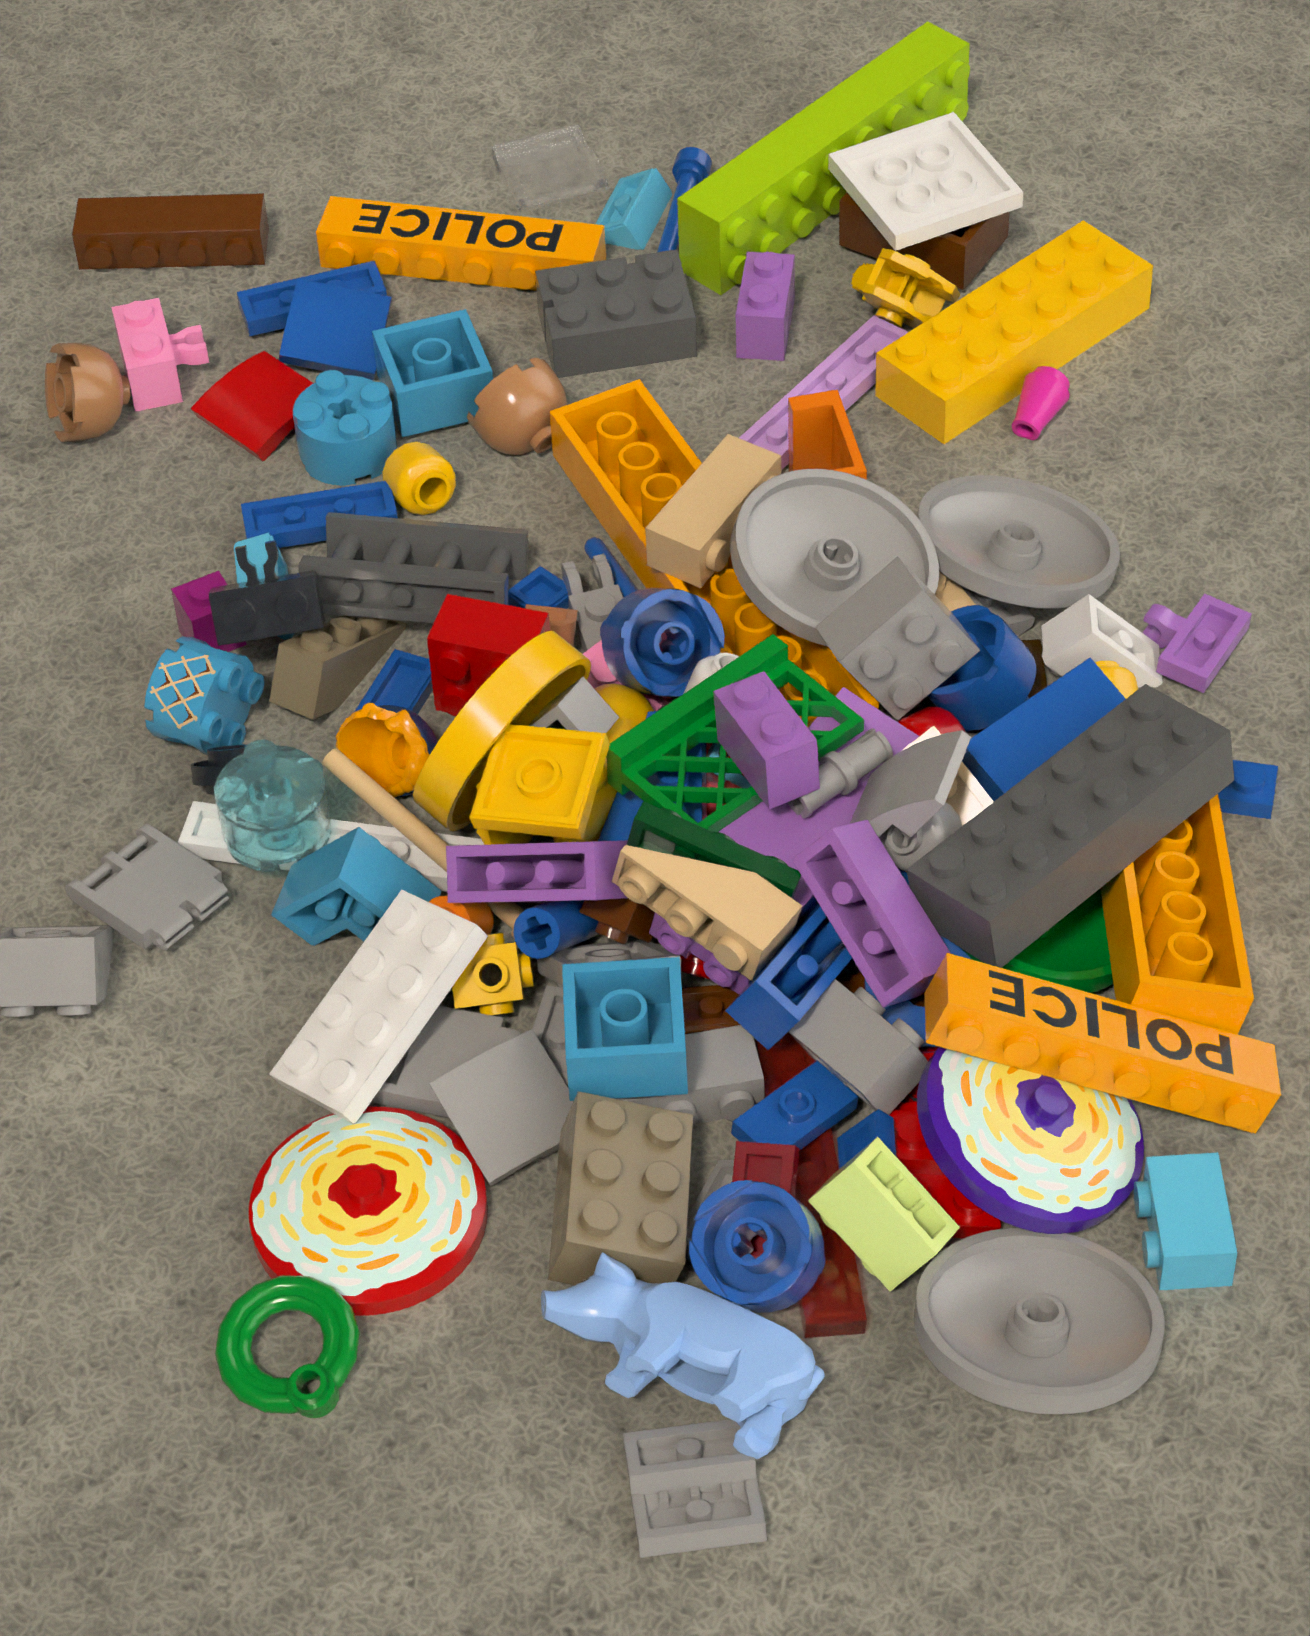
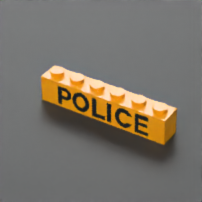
(452, 242)
(1101, 1043)

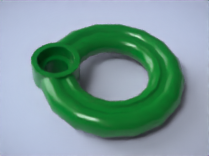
(279, 1393)

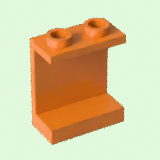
(822, 435)

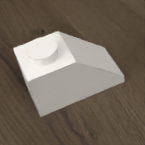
(1099, 633)

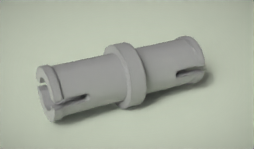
(843, 769)

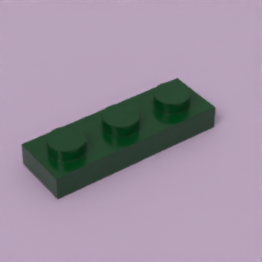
(671, 834)

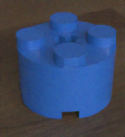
(634, 633)
(992, 679)
(723, 1247)

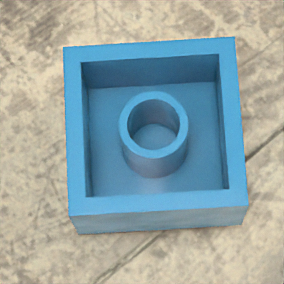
(432, 371)
(625, 1028)

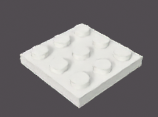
(925, 181)

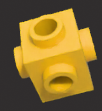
(497, 999)

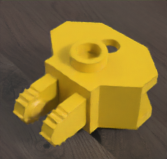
(903, 288)

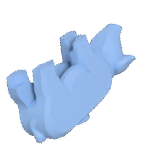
(695, 1344)

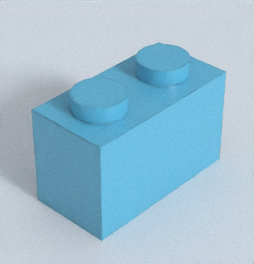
(1187, 1221)

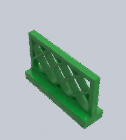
(668, 735)

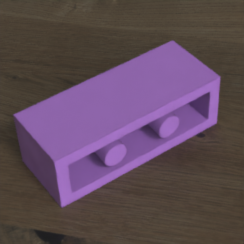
(533, 872)
(873, 911)

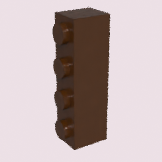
(171, 231)

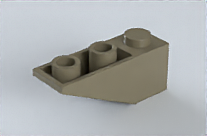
(327, 663)

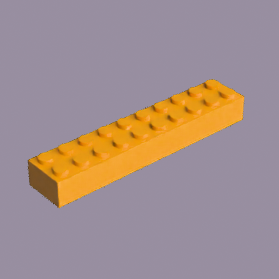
(627, 468)

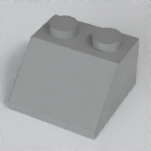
(54, 968)

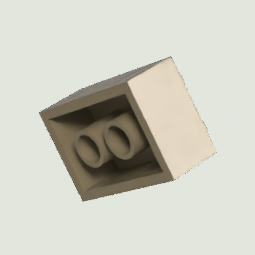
(621, 1190)

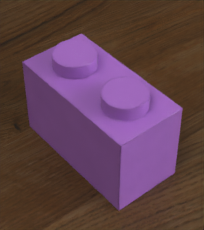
(765, 306)
(766, 740)

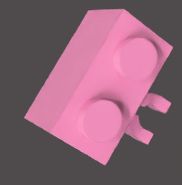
(153, 354)

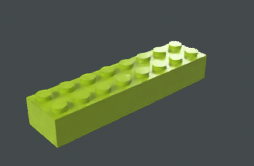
(784, 181)

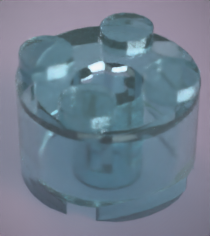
(272, 806)

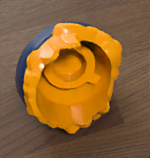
(387, 745)

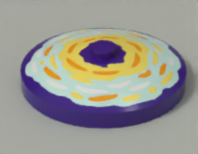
(1029, 1143)

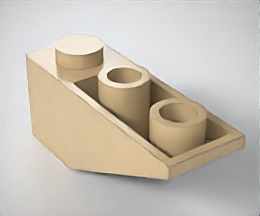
(716, 905)

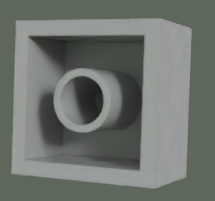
(897, 638)

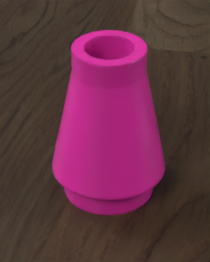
(1040, 400)

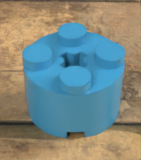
(344, 427)

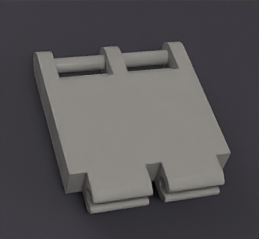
(153, 892)
(442, 1045)

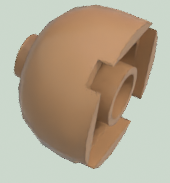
(84, 391)
(516, 409)

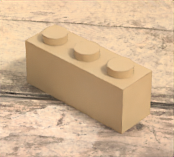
(696, 525)

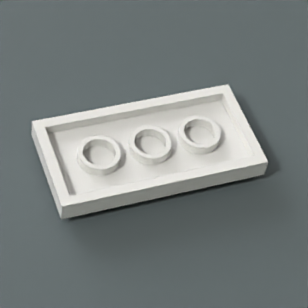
(378, 1006)

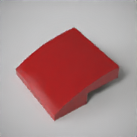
(253, 403)

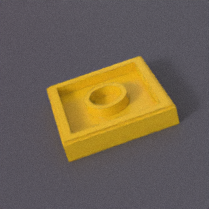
(540, 781)

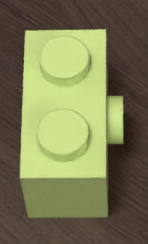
(883, 1214)

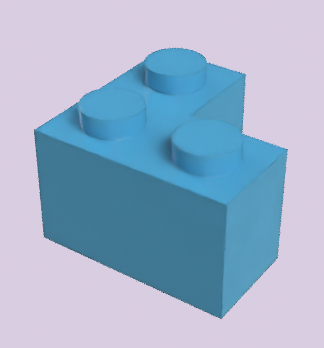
(346, 887)

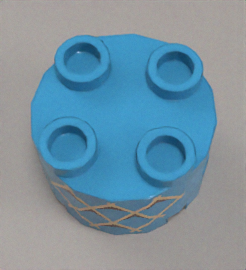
(201, 695)

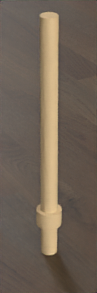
(404, 821)

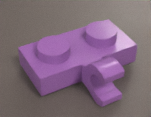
(1197, 644)

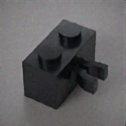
(265, 605)

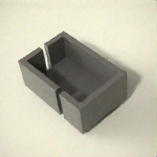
(616, 313)

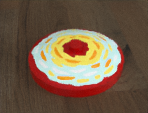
(370, 1208)

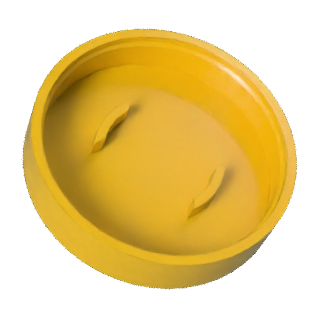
(507, 697)

